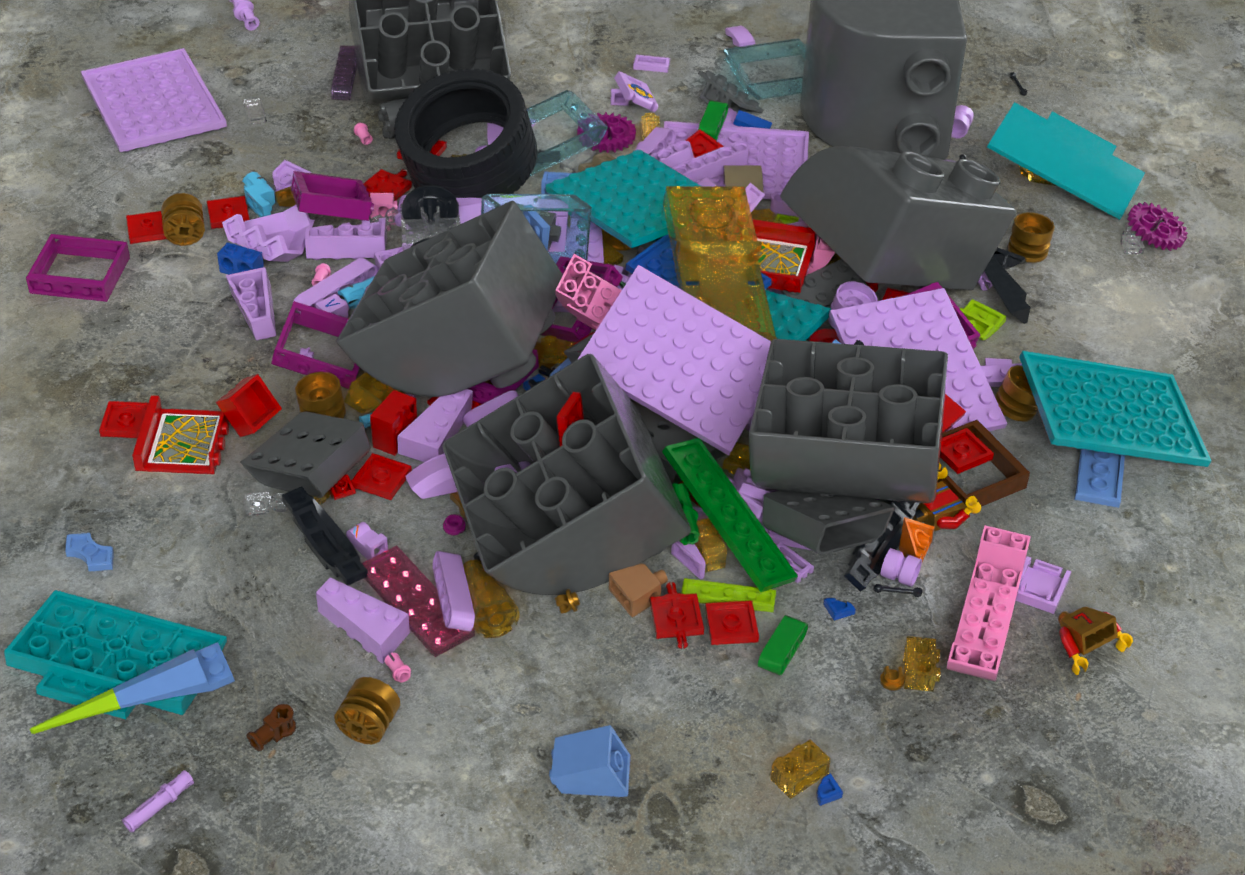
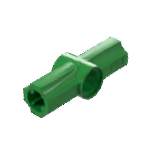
(691, 514)

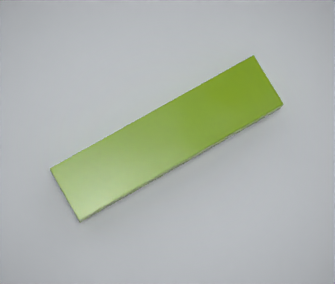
(721, 592)

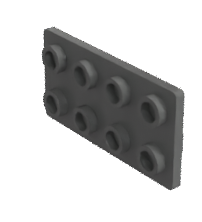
(721, 91)
(822, 284)

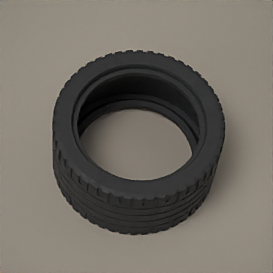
(460, 100)

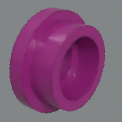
(454, 524)

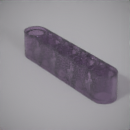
(344, 74)

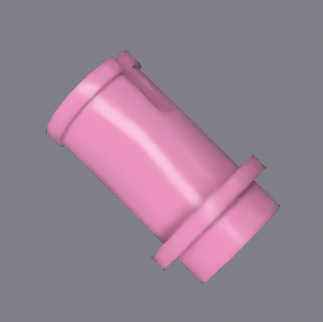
(362, 131)
(322, 272)
(399, 670)

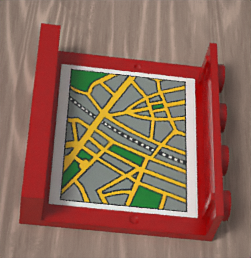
(785, 253)
(180, 440)

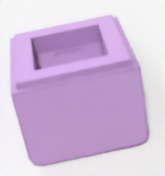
(617, 98)

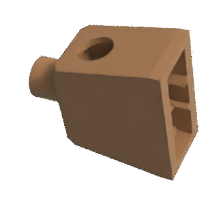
(635, 586)

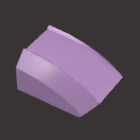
(432, 478)

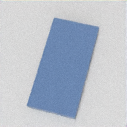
(1100, 477)

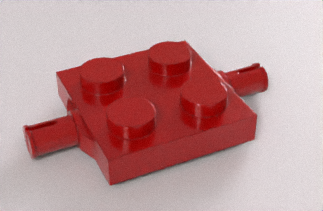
(388, 183)
(676, 615)

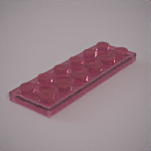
(410, 591)

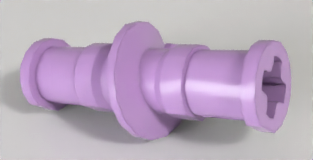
(244, 11)

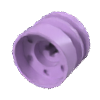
(852, 294)

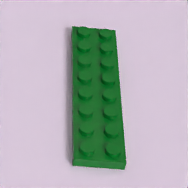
(730, 514)

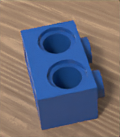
(238, 259)

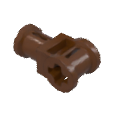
(274, 727)

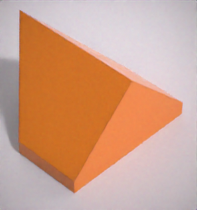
(915, 538)

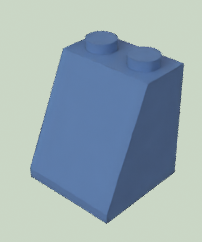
(591, 763)

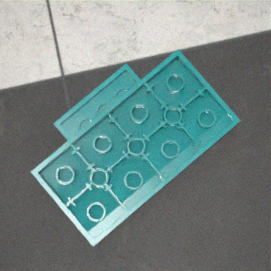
(1067, 158)
(97, 646)

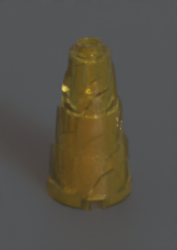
(491, 602)

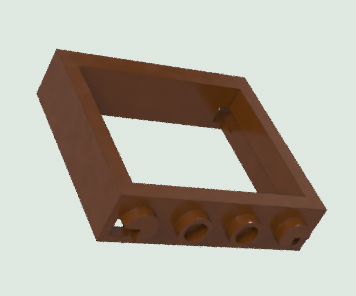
(1015, 473)

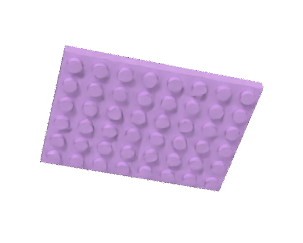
(153, 100)
(776, 150)
(926, 323)
(681, 358)

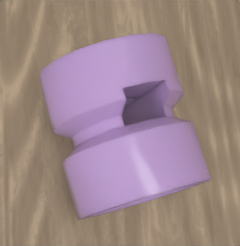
(962, 121)
(899, 567)

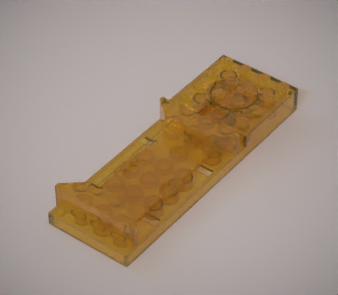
(719, 248)

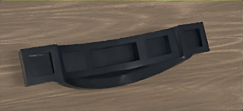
(324, 537)
(870, 556)

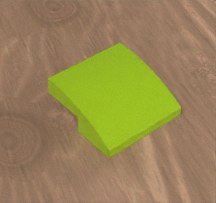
(983, 318)

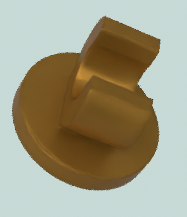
(567, 601)
(892, 679)

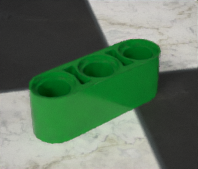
(714, 118)
(783, 645)

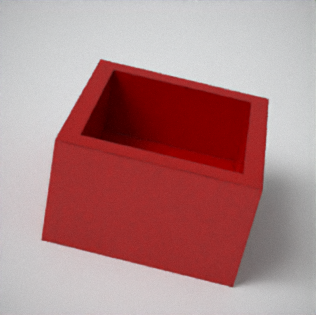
(249, 405)
(391, 419)

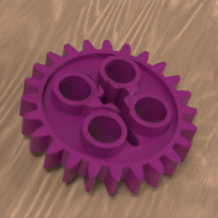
(618, 135)
(1168, 234)

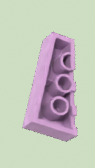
(346, 240)
(254, 298)
(439, 422)
(364, 618)

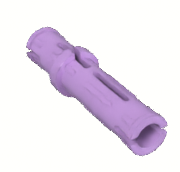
(166, 794)

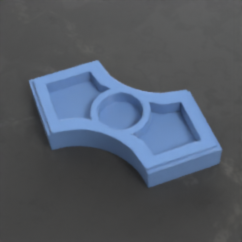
(83, 547)

